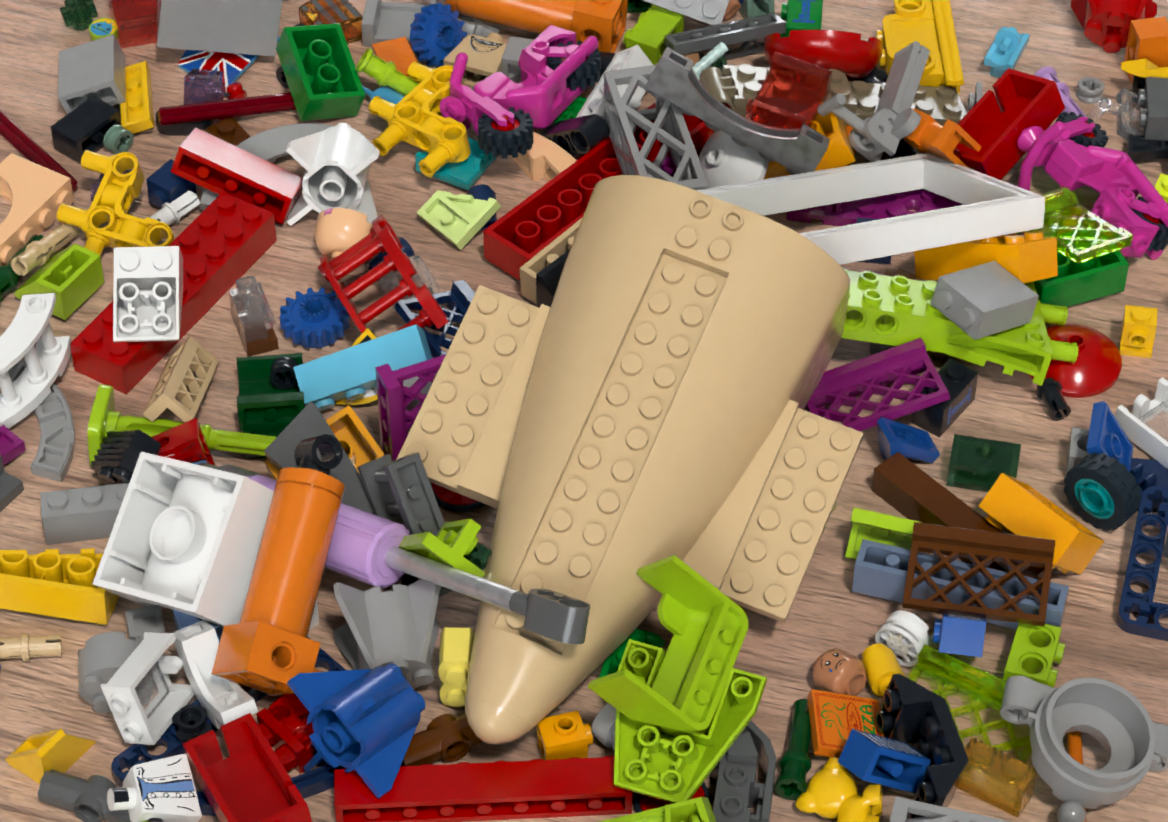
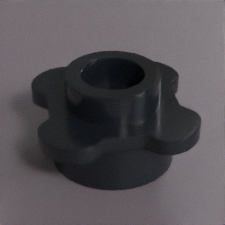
(191, 715)

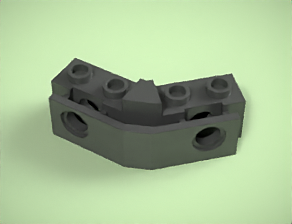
(737, 778)

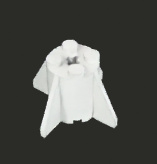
(335, 171)

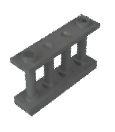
(403, 495)

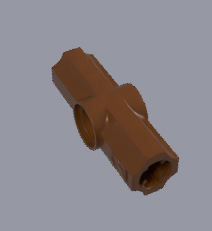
(443, 739)

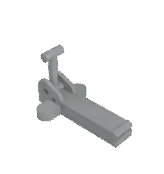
(893, 114)

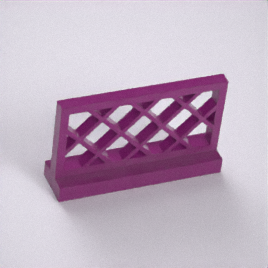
(869, 377)
(394, 398)

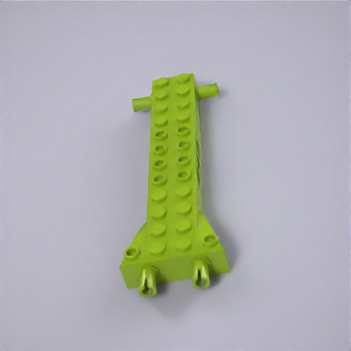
(913, 317)

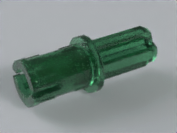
(479, 556)

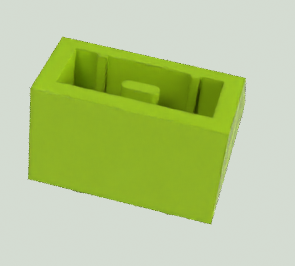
(70, 275)

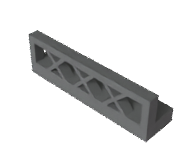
(729, 33)

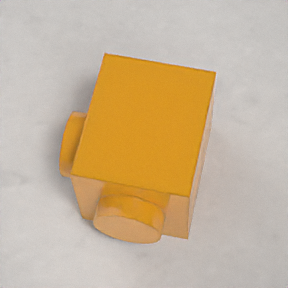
(563, 736)

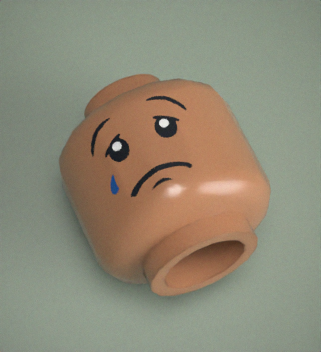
(839, 673)

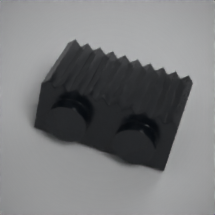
(121, 452)

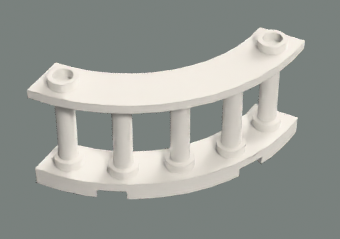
(43, 362)

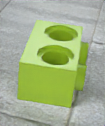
(1034, 653)

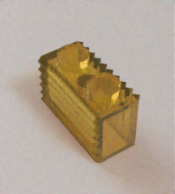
(997, 777)

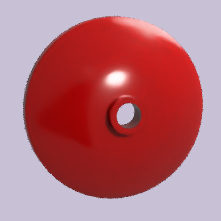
(1096, 364)

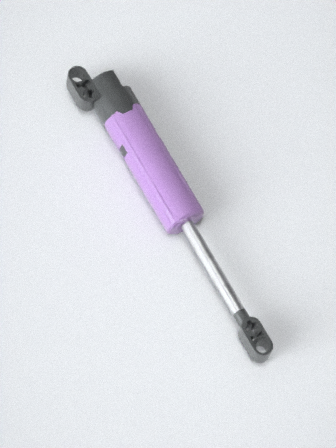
(368, 551)

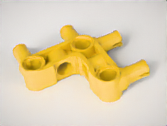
(420, 122)
(112, 206)

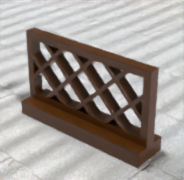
(987, 547)

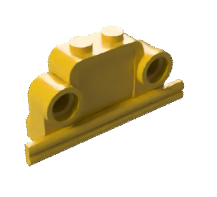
(933, 27)

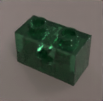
(980, 461)

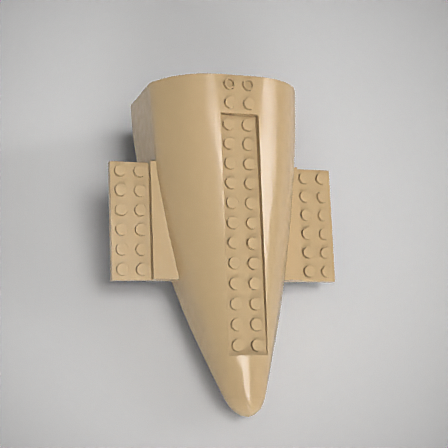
(639, 429)

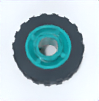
(1102, 491)

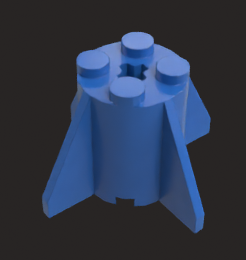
(360, 720)

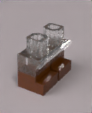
(253, 316)

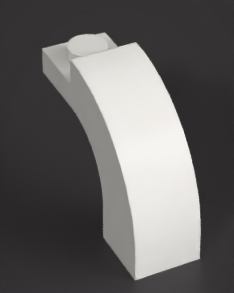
(220, 697)

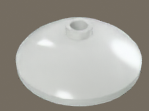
(730, 163)

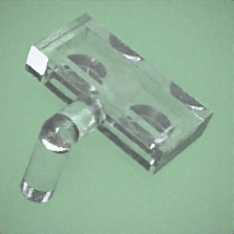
(1124, 108)

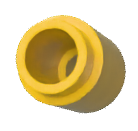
(879, 667)

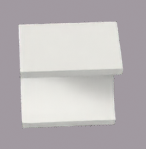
(186, 539)

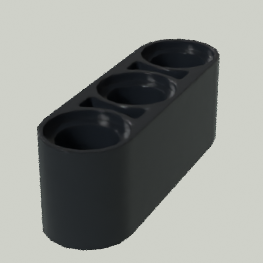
(578, 134)

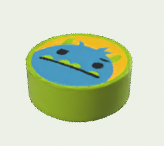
(102, 28)

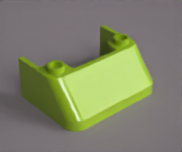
(699, 657)

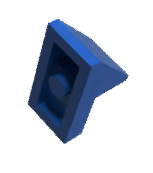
(906, 440)

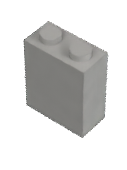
(92, 70)
(984, 299)

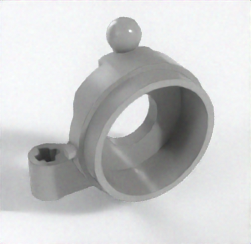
(1101, 710)

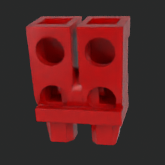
(287, 731)

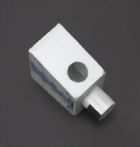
(158, 792)

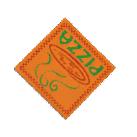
(835, 716)

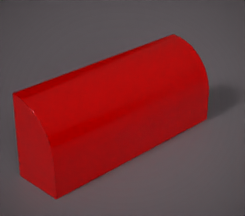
(232, 170)

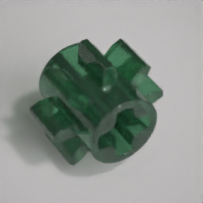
(78, 13)

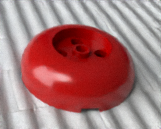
(828, 50)

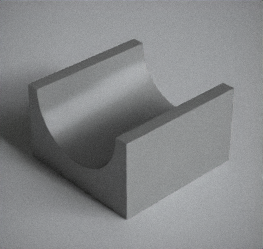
(219, 25)

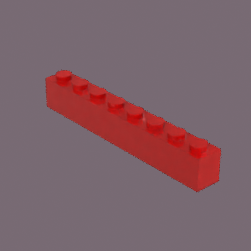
(486, 792)

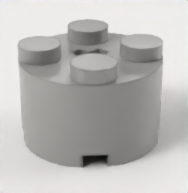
(99, 663)

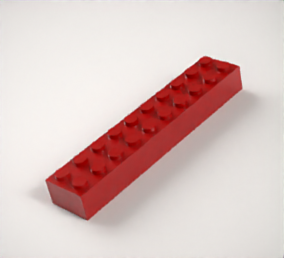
(563, 201)

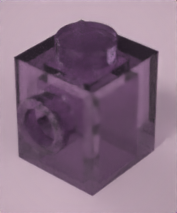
(203, 86)

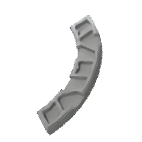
(270, 146)
(57, 432)

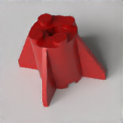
(1109, 20)

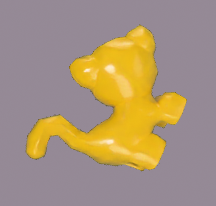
(834, 795)

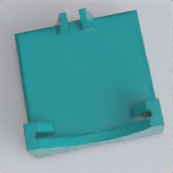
(463, 173)

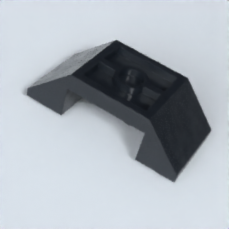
(922, 717)

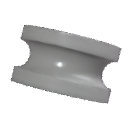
(1089, 90)

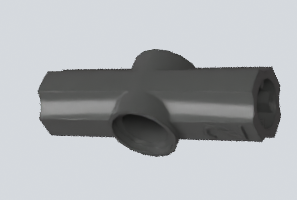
(81, 796)

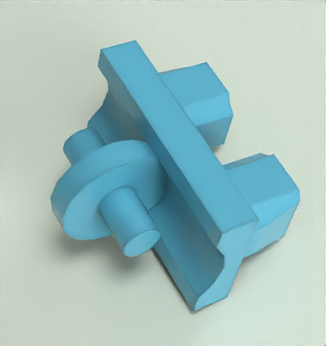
(1005, 50)

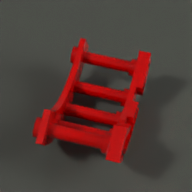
(381, 239)

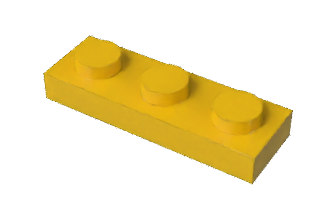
(138, 108)

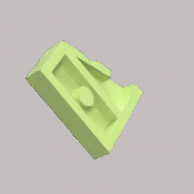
(457, 215)

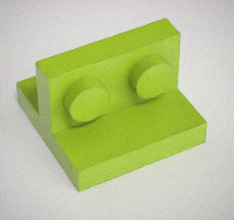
(880, 529)
(448, 546)

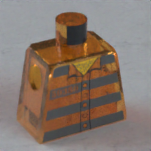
(330, 12)

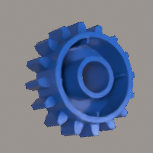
(435, 33)
(314, 318)

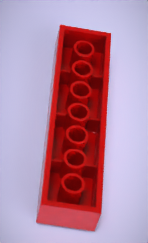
(215, 254)

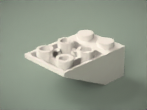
(147, 293)

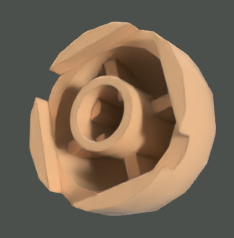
(340, 230)

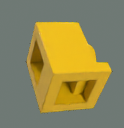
(1138, 331)

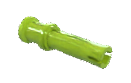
(384, 73)

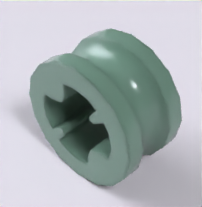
(118, 139)

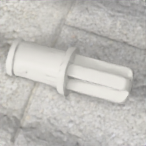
(177, 209)

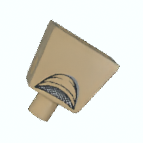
(483, 57)

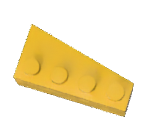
(55, 585)

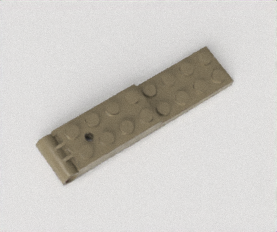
(743, 82)

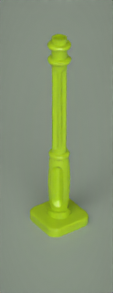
(105, 419)

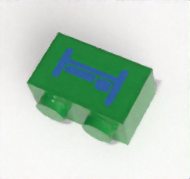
(801, 15)

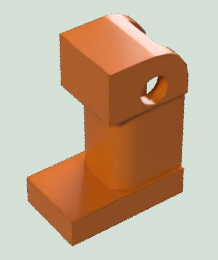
(939, 139)

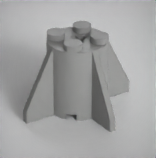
(390, 628)

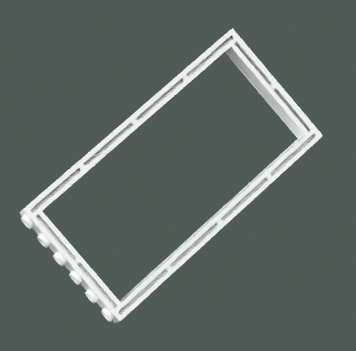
(987, 210)

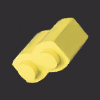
(454, 664)

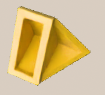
(47, 752)

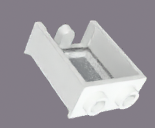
(1148, 423)
(143, 693)

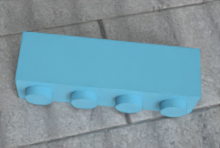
(353, 369)

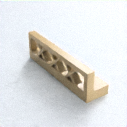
(178, 374)

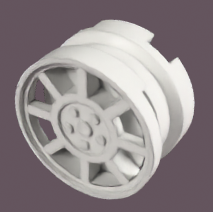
(904, 636)

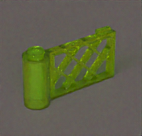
(1059, 209)

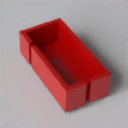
(1024, 104)
(249, 782)

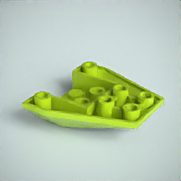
(670, 761)

